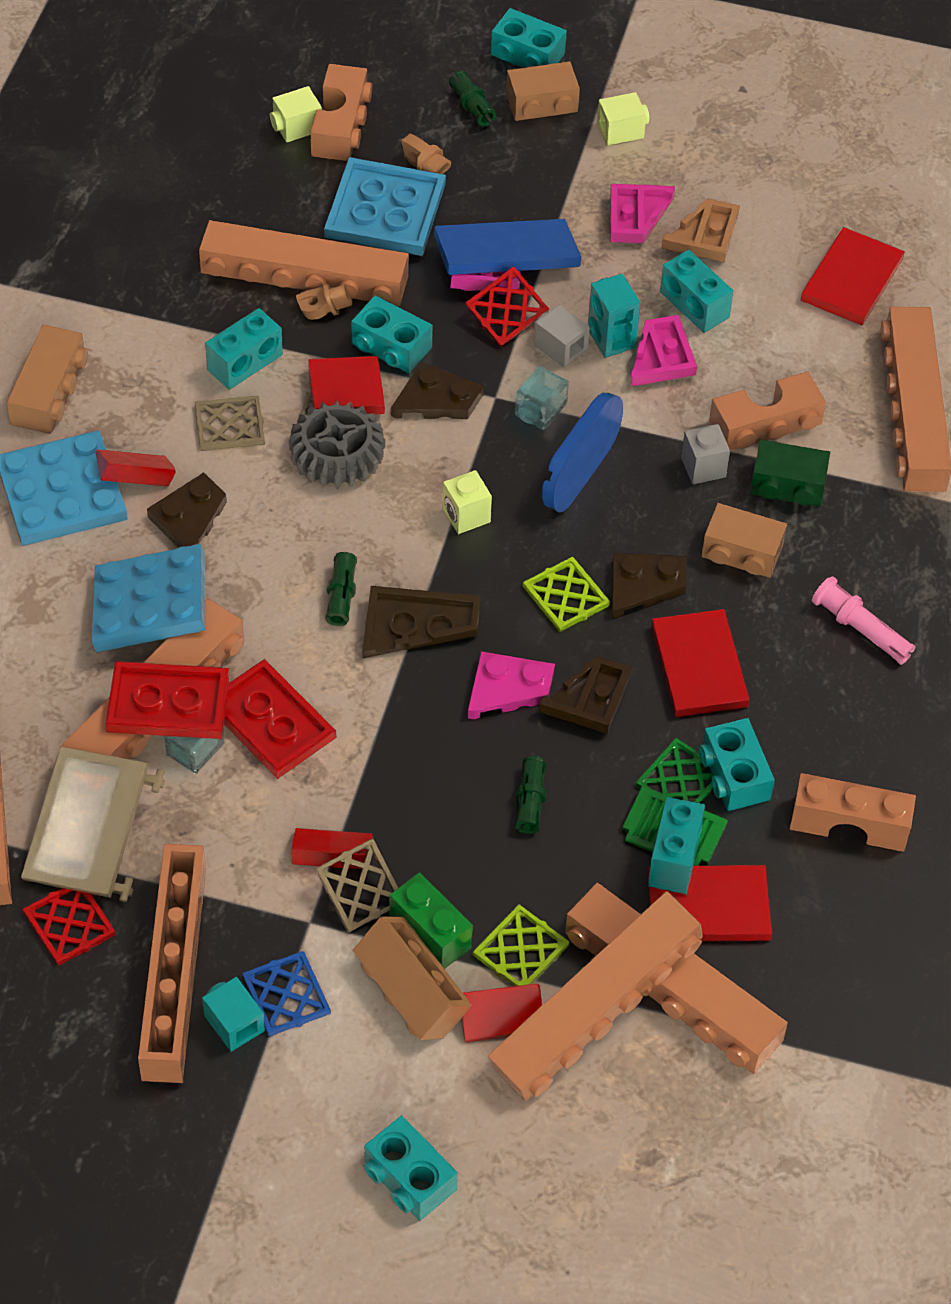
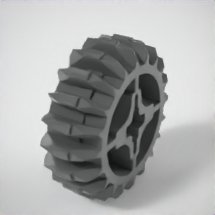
(337, 444)

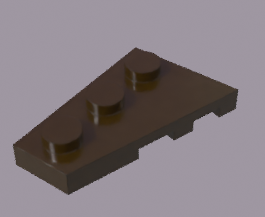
(417, 618)

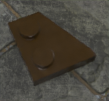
(437, 394)
(189, 511)
(645, 580)
(590, 695)

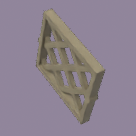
(228, 442)
(345, 857)

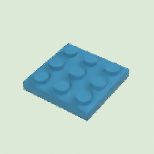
(385, 206)
(59, 489)
(149, 598)

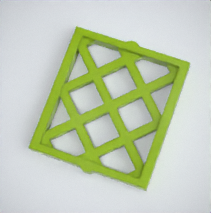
(583, 614)
(500, 931)

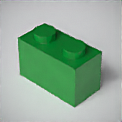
(433, 919)

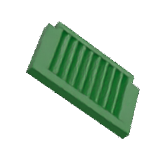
(645, 820)

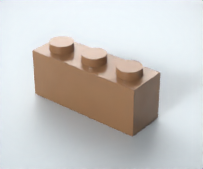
(47, 379)
(411, 978)

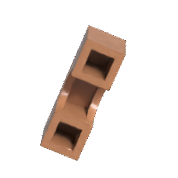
(344, 96)
(795, 408)
(830, 802)

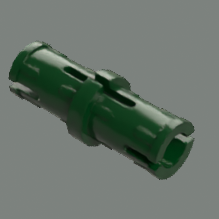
(472, 98)
(341, 589)
(531, 794)

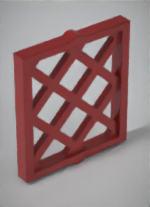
(528, 291)
(84, 944)

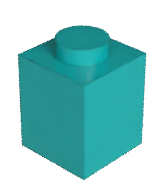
(233, 1013)

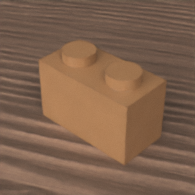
(542, 91)
(744, 540)

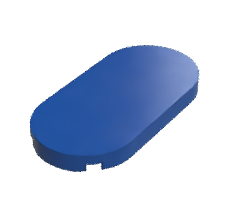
(582, 451)

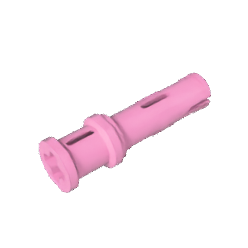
(850, 611)

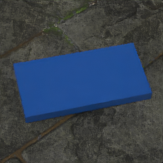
(505, 245)

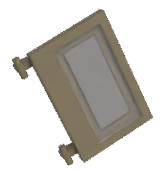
(87, 822)

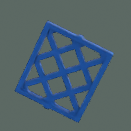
(298, 1019)

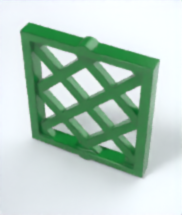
(677, 745)

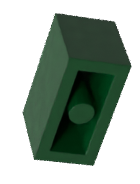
(790, 473)

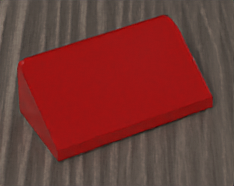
(134, 468)
(318, 847)
(499, 1011)

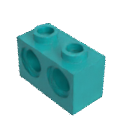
(527, 40)
(696, 291)
(613, 315)
(391, 334)
(244, 348)
(743, 763)
(676, 845)
(418, 1163)

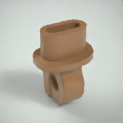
(424, 156)
(322, 300)

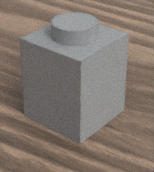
(561, 335)
(705, 454)

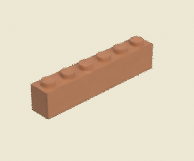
(302, 262)
(916, 399)
(205, 648)
(172, 964)
(693, 990)
(596, 996)

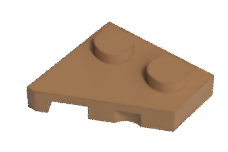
(705, 231)

